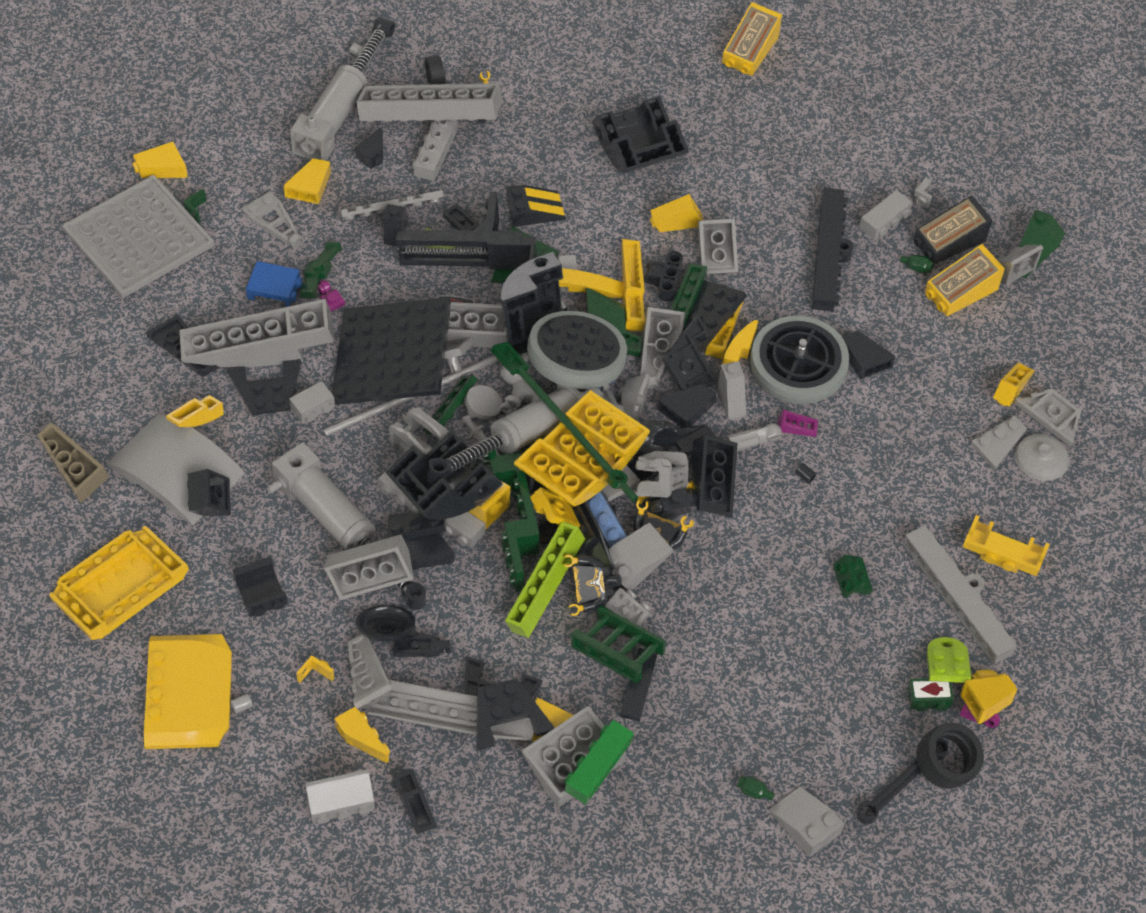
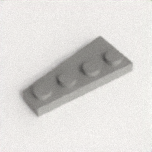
(367, 672)

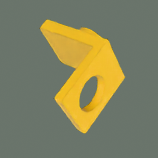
(319, 665)

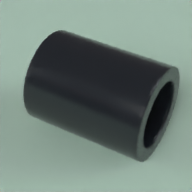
(805, 473)

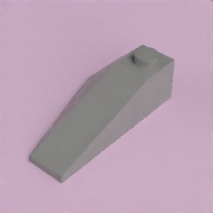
(659, 334)

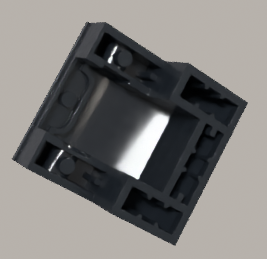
(639, 136)
(529, 296)
(449, 497)

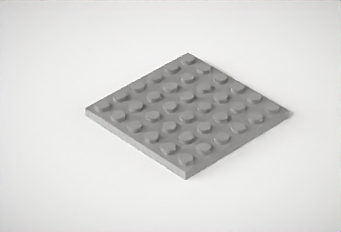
(138, 236)

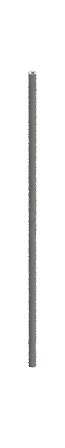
(394, 402)

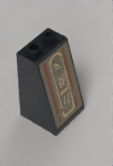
(953, 230)

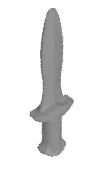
(476, 431)

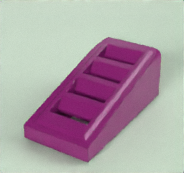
(788, 427)

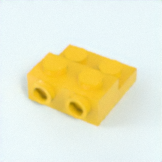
(553, 507)

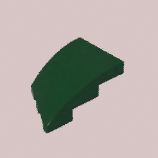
(606, 309)

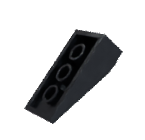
(714, 474)

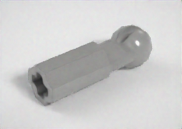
(752, 437)

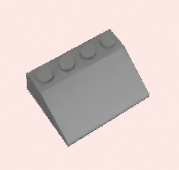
(560, 750)

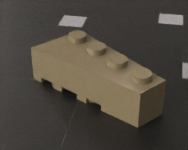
(74, 463)

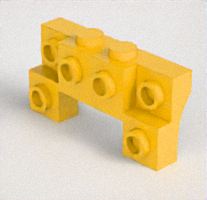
(1003, 550)

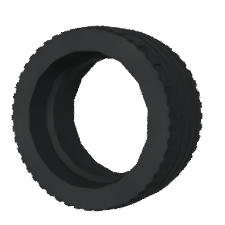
(968, 744)

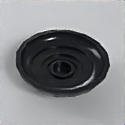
(385, 622)

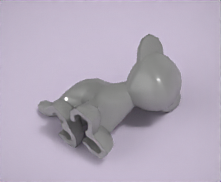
(521, 390)

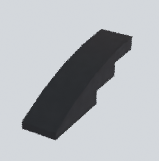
(637, 693)

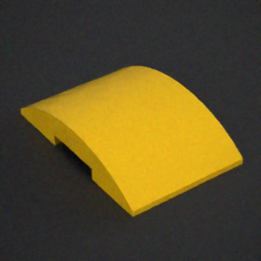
(565, 464)

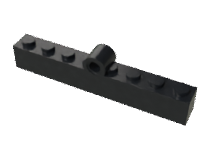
(830, 250)

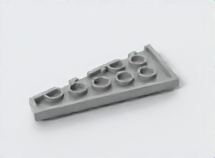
(380, 207)

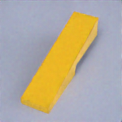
(720, 342)

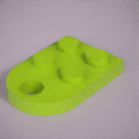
(948, 663)

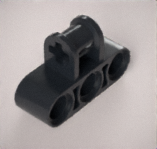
(665, 275)

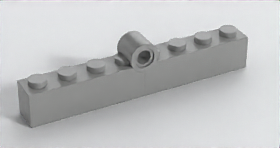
(961, 594)

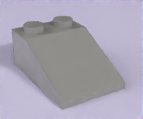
(718, 246)
(1019, 262)
(639, 555)
(807, 820)

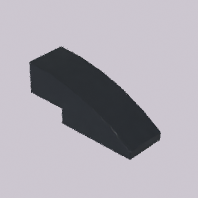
(414, 801)

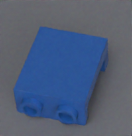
(274, 282)

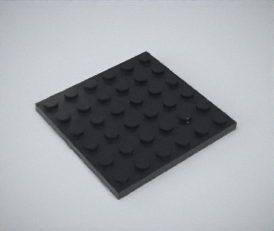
(391, 351)

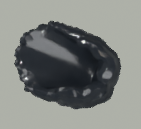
(661, 436)

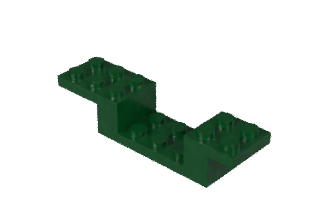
(518, 536)

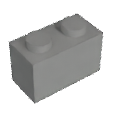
(312, 402)

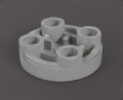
(483, 402)

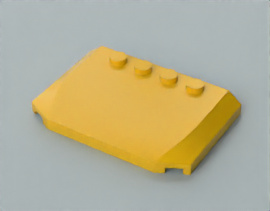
(118, 582)
(187, 691)

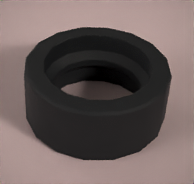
(434, 70)

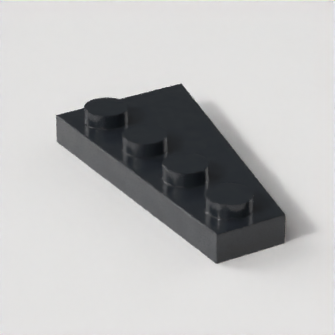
(168, 337)

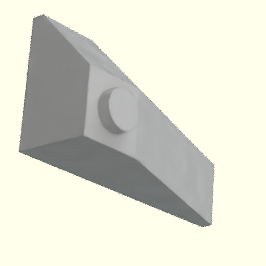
(634, 395)

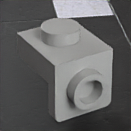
(921, 196)

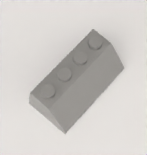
(369, 567)

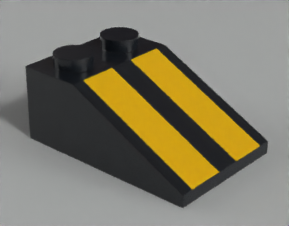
(533, 205)

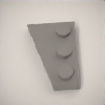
(998, 442)

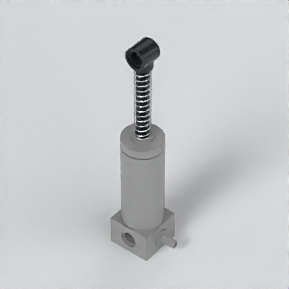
(314, 134)
(513, 431)
(300, 476)

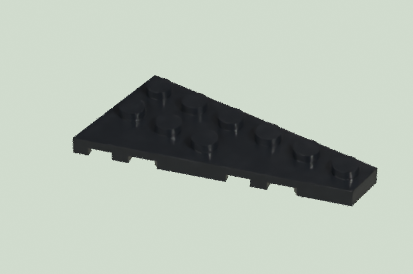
(715, 307)

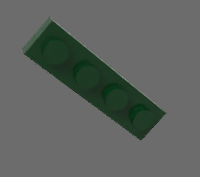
(689, 289)
(453, 400)

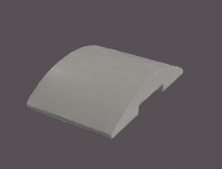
(164, 456)

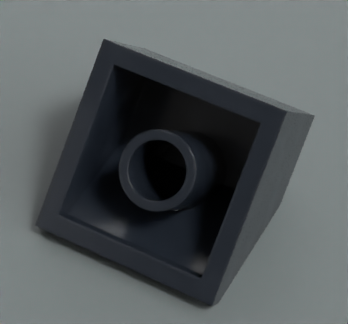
(208, 493)

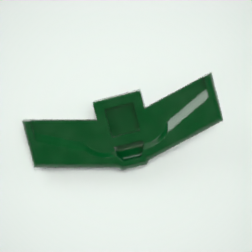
(318, 269)

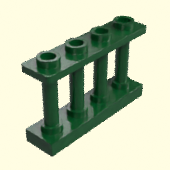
(616, 659)

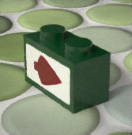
(929, 695)

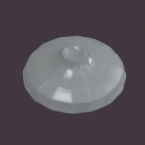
(1042, 457)

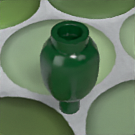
(918, 263)
(754, 788)

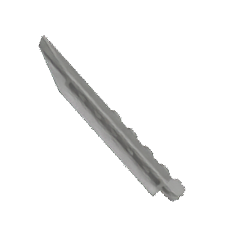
(440, 710)

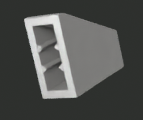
(732, 390)

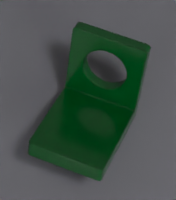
(193, 202)

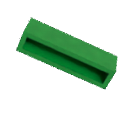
(598, 762)

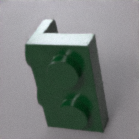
(852, 576)

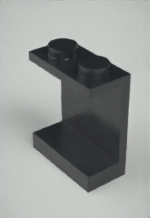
(259, 587)

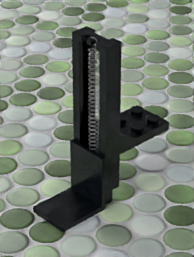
(498, 248)

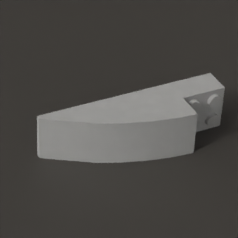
(259, 337)

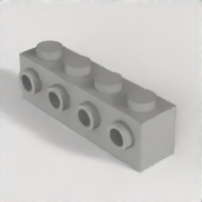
(434, 149)

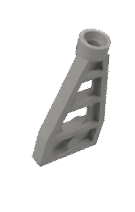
(265, 204)

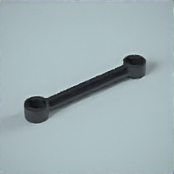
(895, 787)

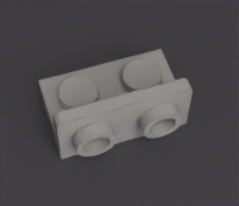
(628, 607)

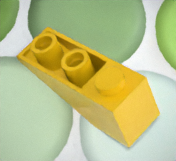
(358, 733)

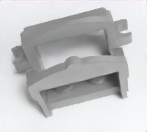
(405, 438)
(668, 478)

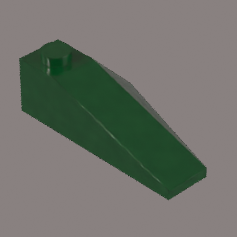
(1042, 231)

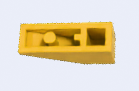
(1012, 384)

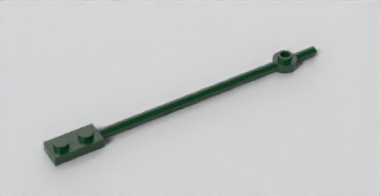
(516, 365)

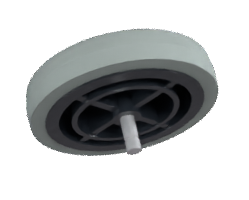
(577, 349)
(799, 359)

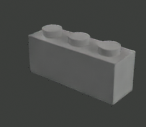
(886, 215)

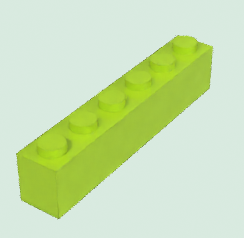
(544, 580)

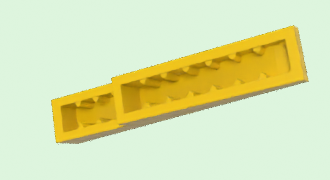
(632, 285)

